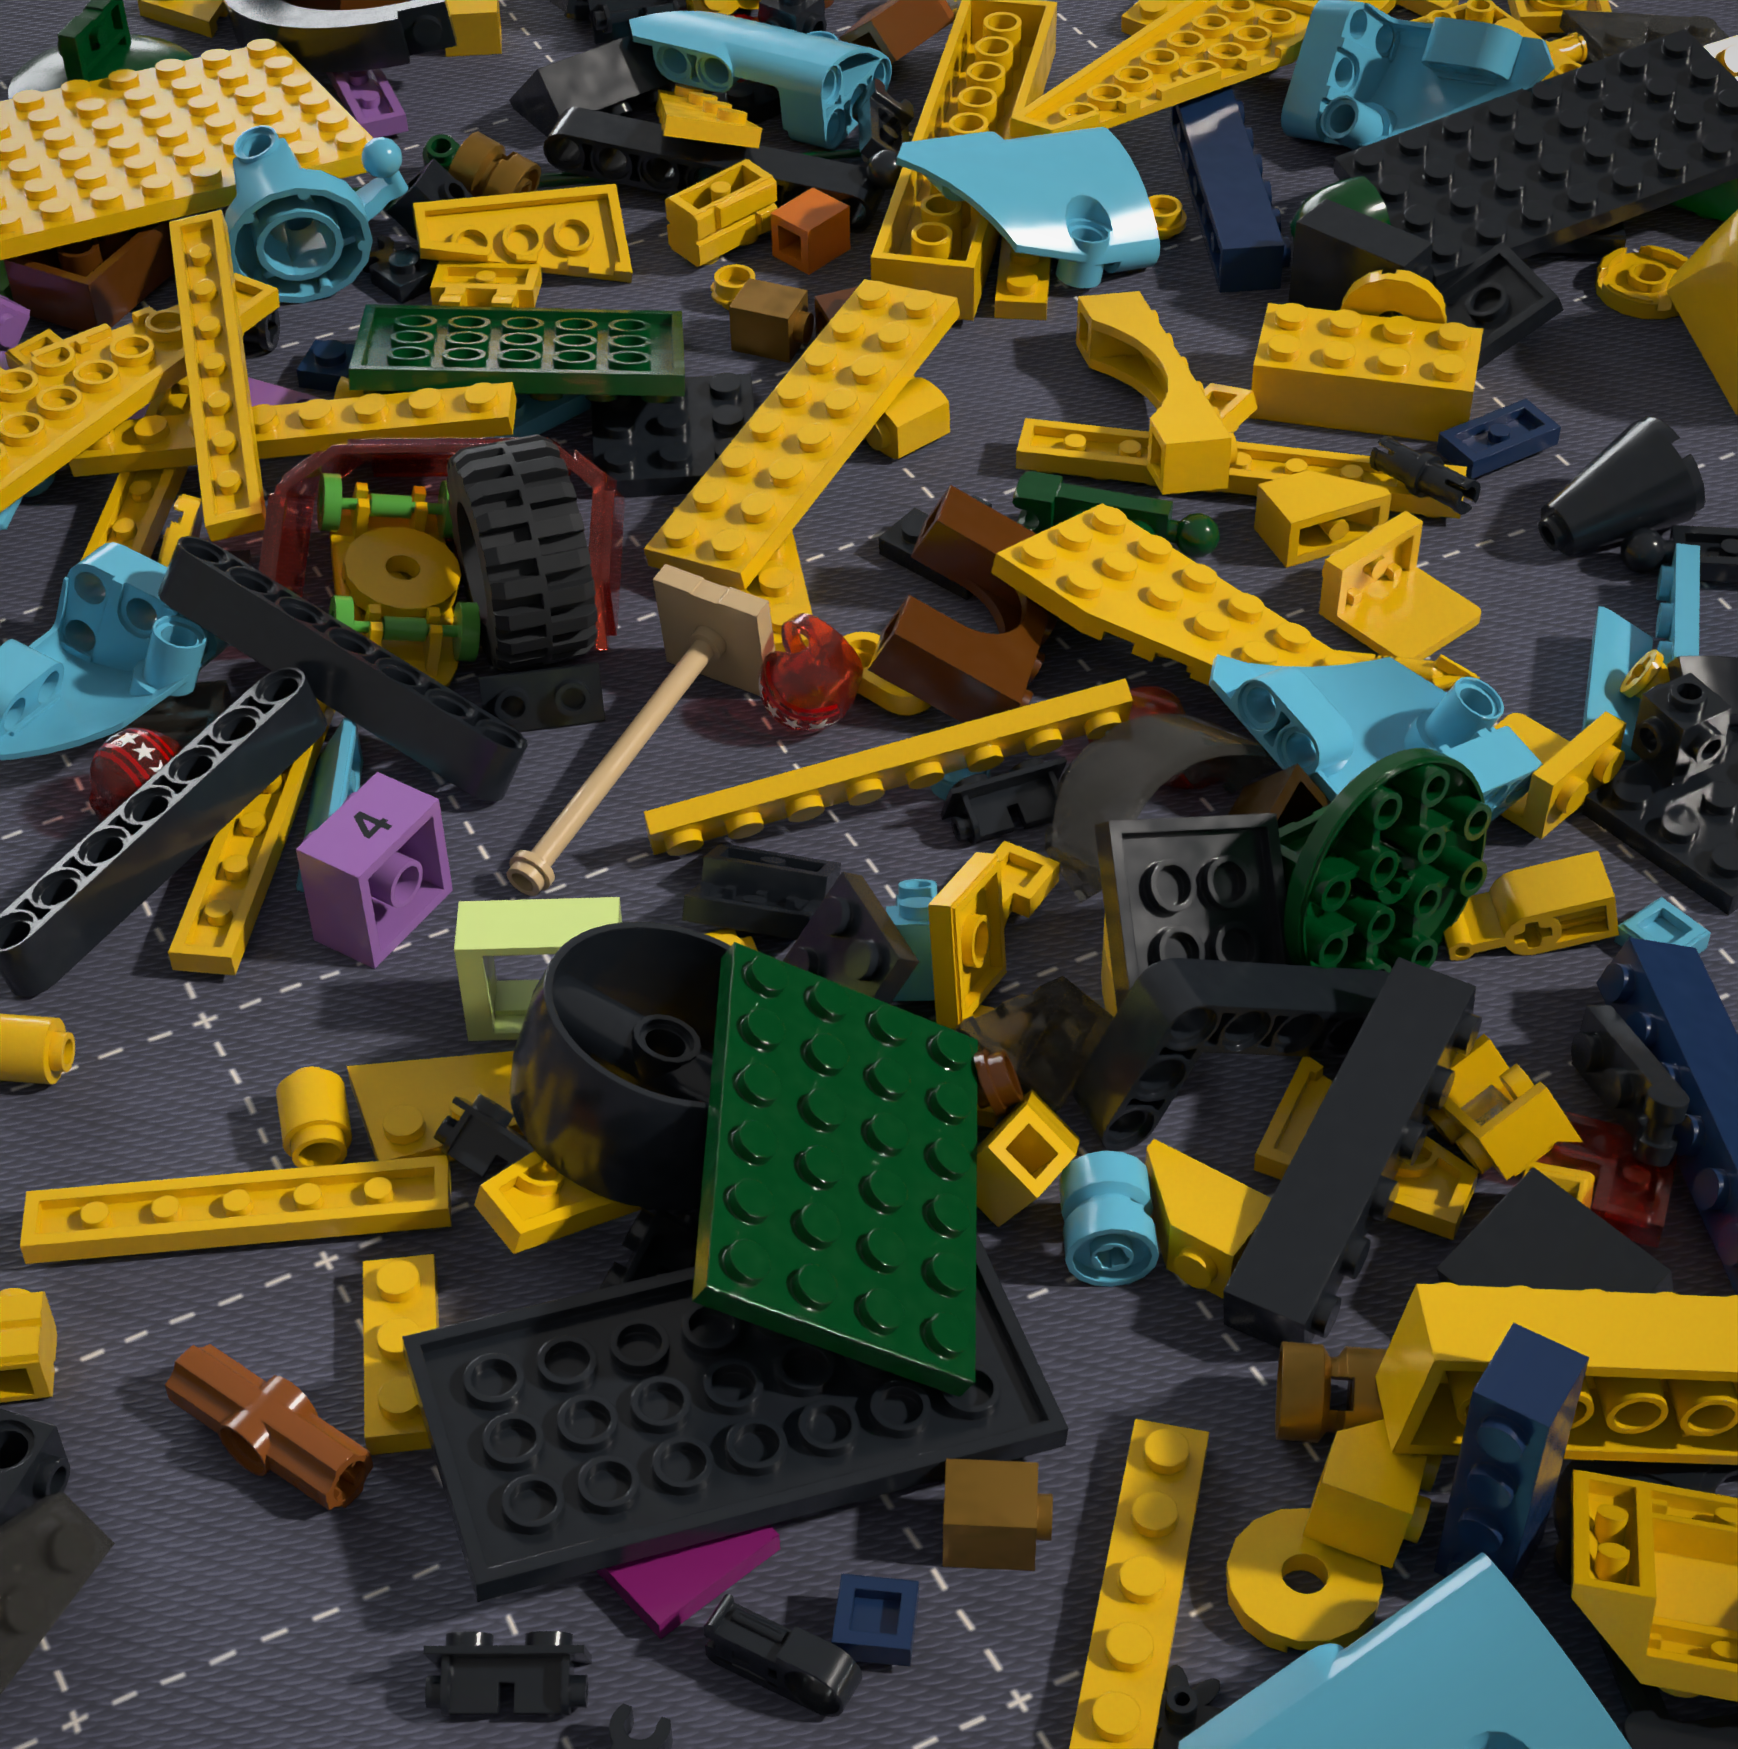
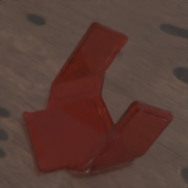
(292, 506)

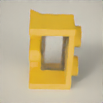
(1499, 1113)

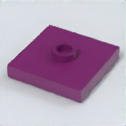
(682, 1581)

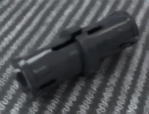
(1425, 475)

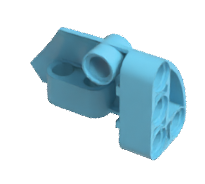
(1383, 75)
(1049, 196)
(1357, 713)
(1441, 1673)

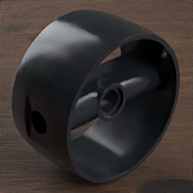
(621, 1062)

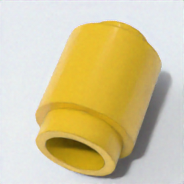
(34, 1049)
(314, 1117)

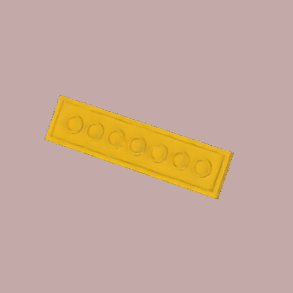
(802, 434)

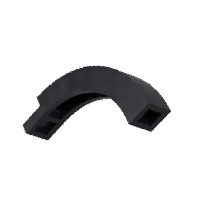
(346, 37)

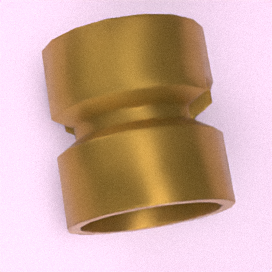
(488, 171)
(1305, 1390)

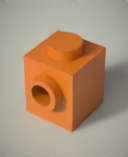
(810, 230)

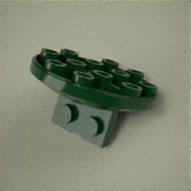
(92, 49)
(1385, 864)

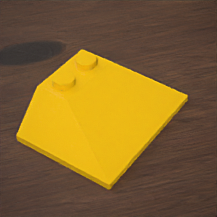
(1659, 1580)

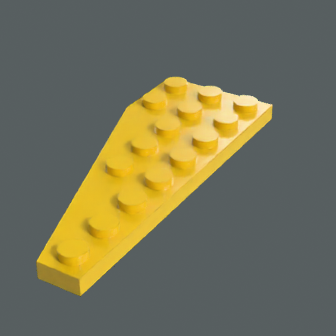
(1170, 62)
(93, 384)
(1124, 581)

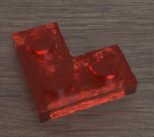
(1627, 1191)

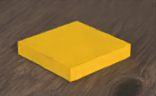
(967, 939)

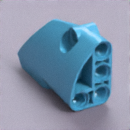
(811, 71)
(102, 660)

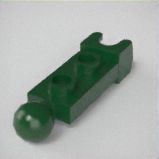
(1049, 501)

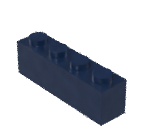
(1511, 1453)

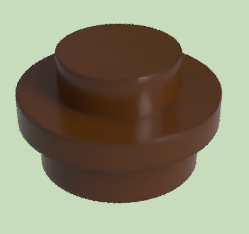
(997, 1082)

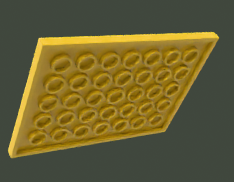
(157, 143)

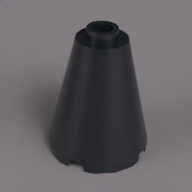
(1624, 488)

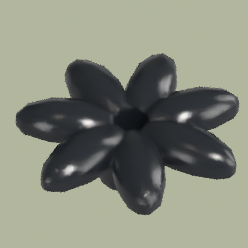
(1184, 1707)

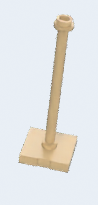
(704, 633)

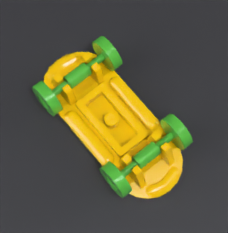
(426, 642)

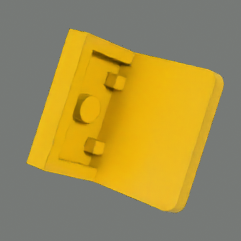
(1387, 600)
(1567, 771)

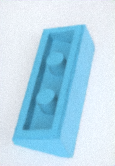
(1614, 651)
(335, 777)

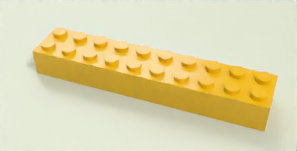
(987, 73)

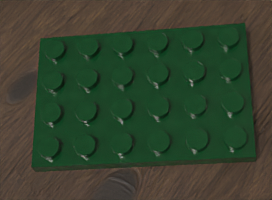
(535, 348)
(841, 1173)

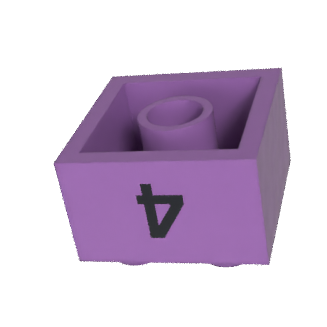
(375, 869)

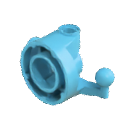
(303, 224)

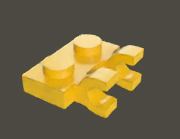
(486, 284)

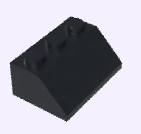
(599, 80)

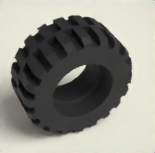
(522, 552)

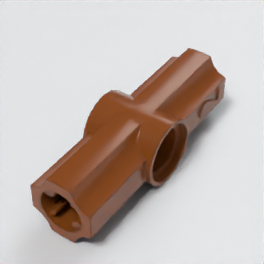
(269, 1426)

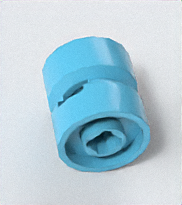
(1108, 1218)

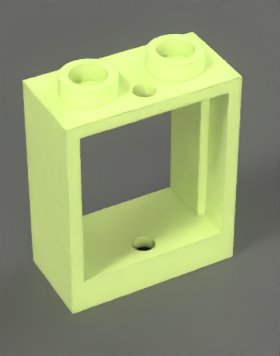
(514, 928)

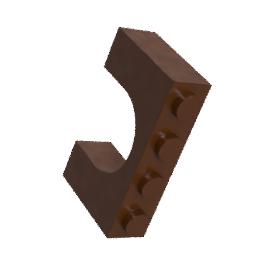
(944, 661)

